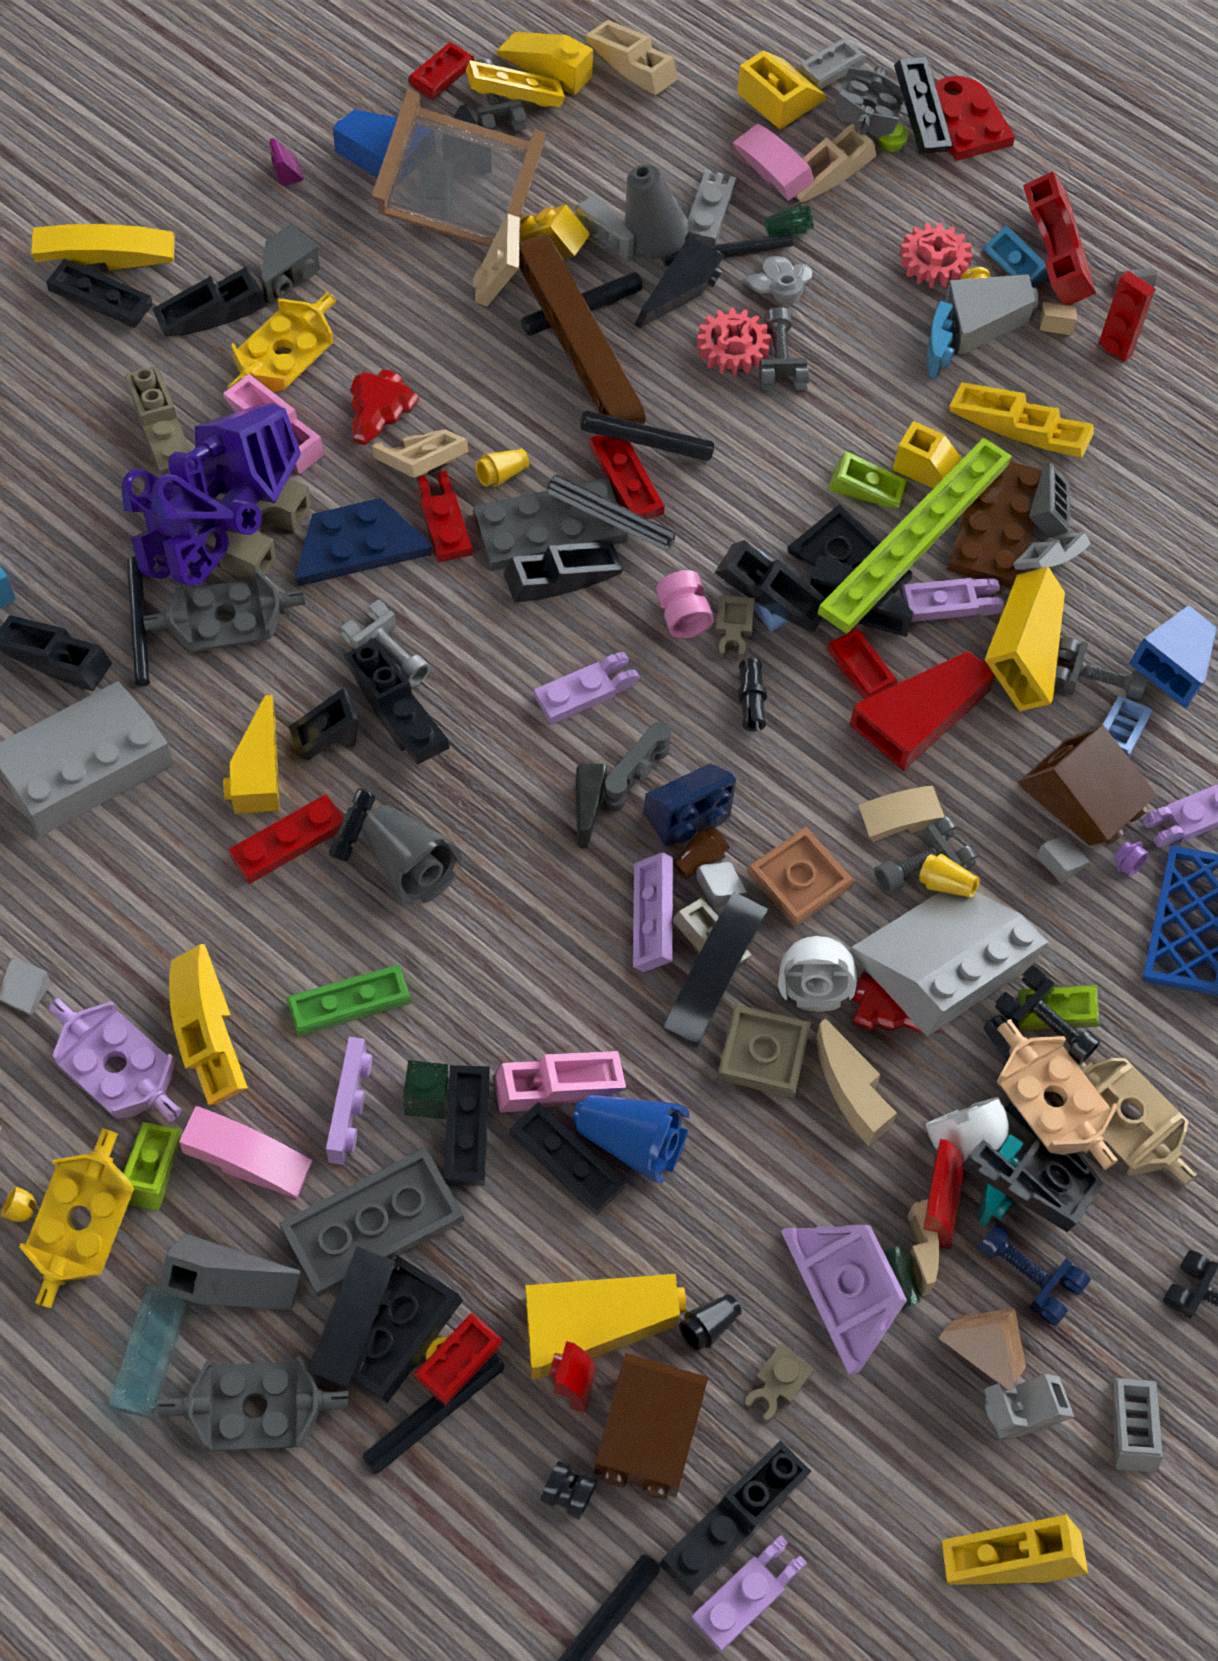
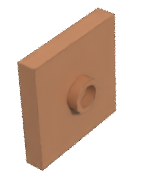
(800, 876)

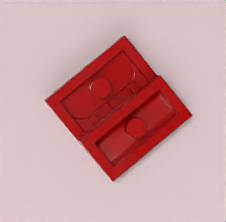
(944, 1193)

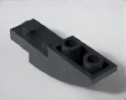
(394, 702)
(735, 1518)

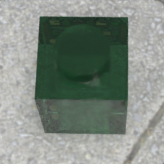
(426, 1089)

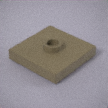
(764, 1051)

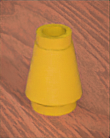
(500, 466)
(948, 877)

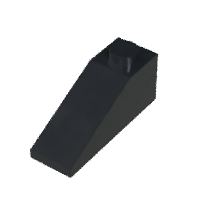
(684, 280)

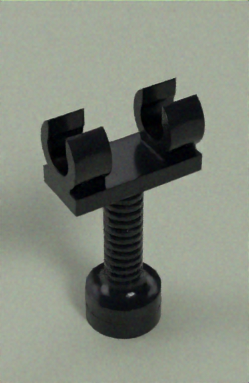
(1081, 1044)
(1183, 1300)

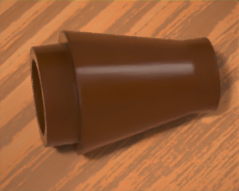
(705, 848)

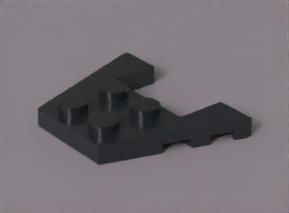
(1042, 1181)

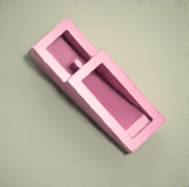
(774, 161)
(251, 392)
(557, 1080)
(244, 1152)

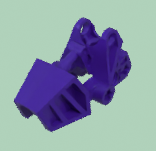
(235, 455)

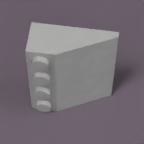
(82, 757)
(949, 955)

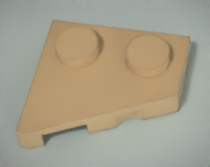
(499, 263)
(422, 452)

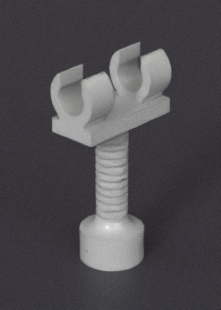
(384, 621)

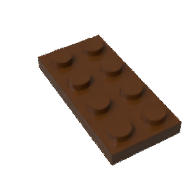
(997, 527)

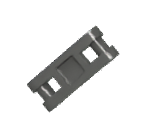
(636, 764)

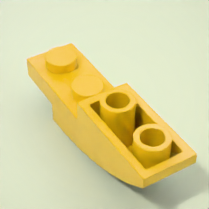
(199, 1026)

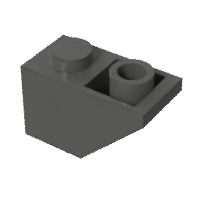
(287, 262)

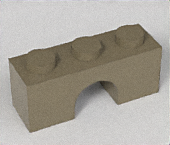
(257, 550)

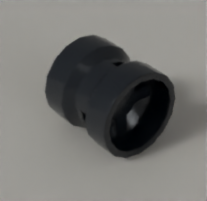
(568, 1490)

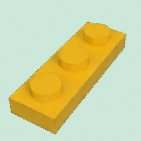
(514, 84)

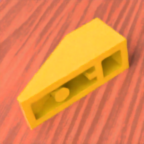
(551, 57)
(254, 766)
(1017, 1554)

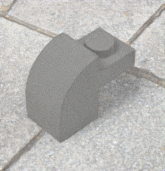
(1027, 1406)

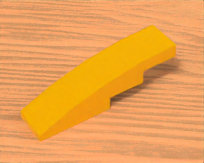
(98, 243)
(1028, 423)

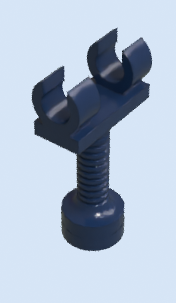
(1072, 1277)

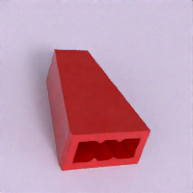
(922, 708)

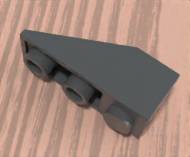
(226, 1277)

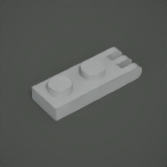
(710, 207)

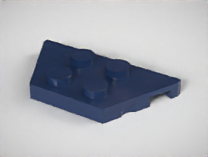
(357, 540)

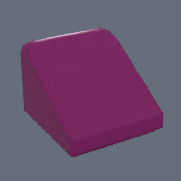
(284, 163)

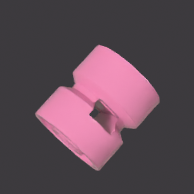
(685, 604)

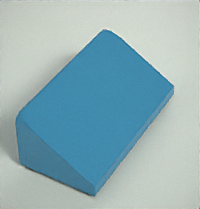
(1016, 256)

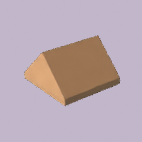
(989, 1343)

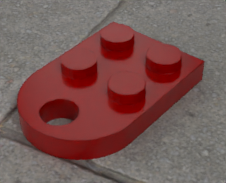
(972, 118)

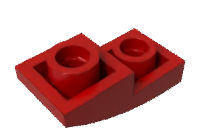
(573, 1375)

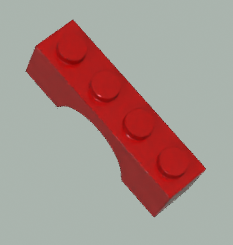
(1066, 258)

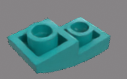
(992, 1200)

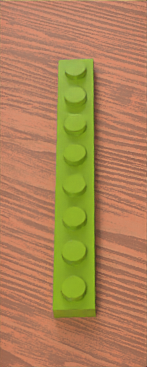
(914, 536)

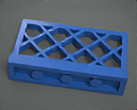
(1175, 978)

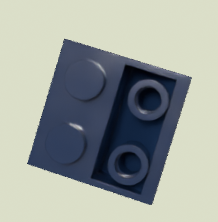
(690, 803)

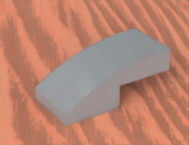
(1053, 553)

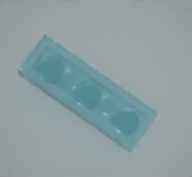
(148, 1353)

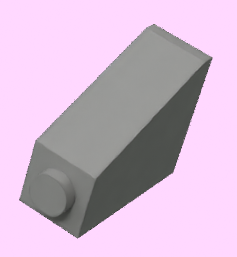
(989, 308)

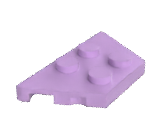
(848, 1285)

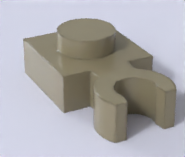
(734, 621)
(781, 1379)

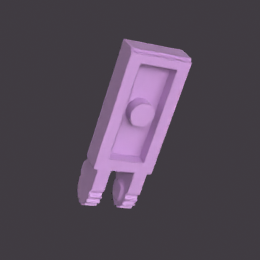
(952, 598)
(585, 688)
(1187, 816)
(745, 1596)

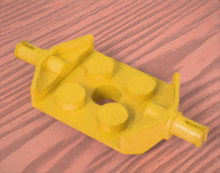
(293, 326)
(54, 1242)

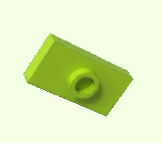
(1074, 1004)

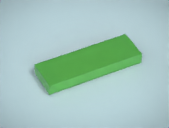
(348, 1000)

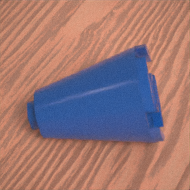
(635, 1131)

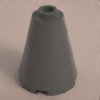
(653, 214)
(411, 854)

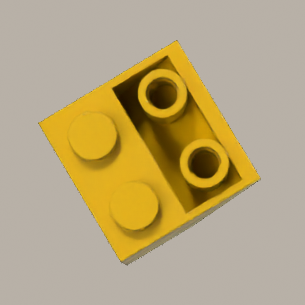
(777, 89)

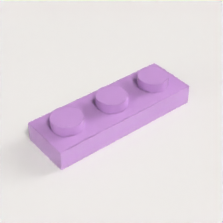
(653, 912)
(348, 1101)

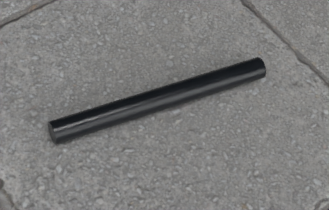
(746, 246)
(139, 634)

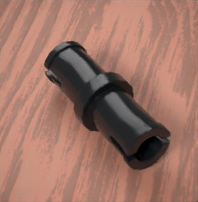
(752, 694)

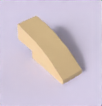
(633, 56)
(836, 161)
(853, 1084)

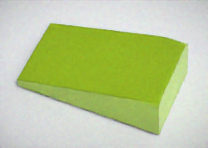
(866, 481)
(151, 1164)

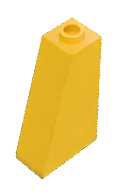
(1028, 639)
(598, 1315)

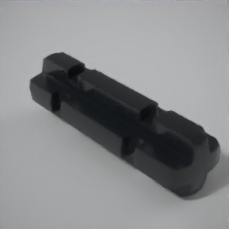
(352, 825)

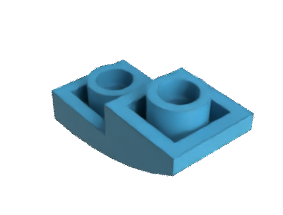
(938, 350)

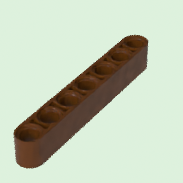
(578, 330)

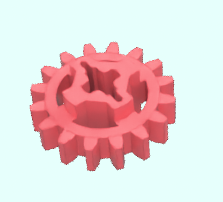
(935, 254)
(733, 341)

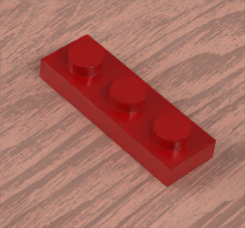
(1126, 316)
(627, 476)
(287, 838)

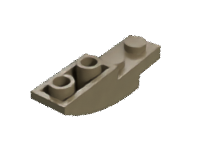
(156, 415)

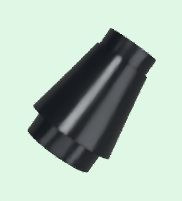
(708, 1322)

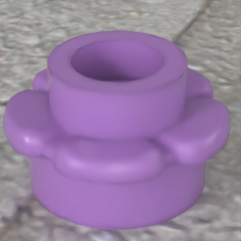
(1131, 858)

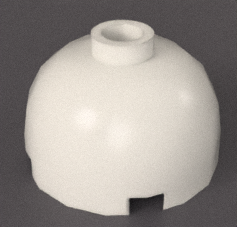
(817, 974)
(970, 1126)

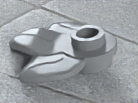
(781, 279)

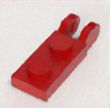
(444, 520)

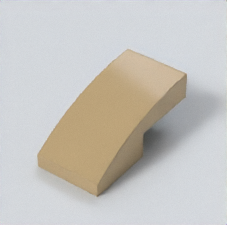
(900, 811)
(926, 1253)

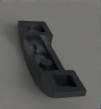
(714, 968)

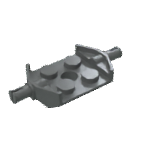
(869, 101)
(195, 610)
(221, 1392)

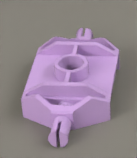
(102, 1034)

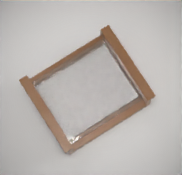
(454, 174)

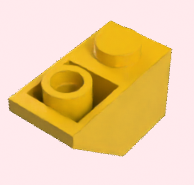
(561, 226)
(925, 455)

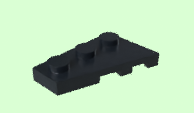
(839, 539)
(407, 1324)

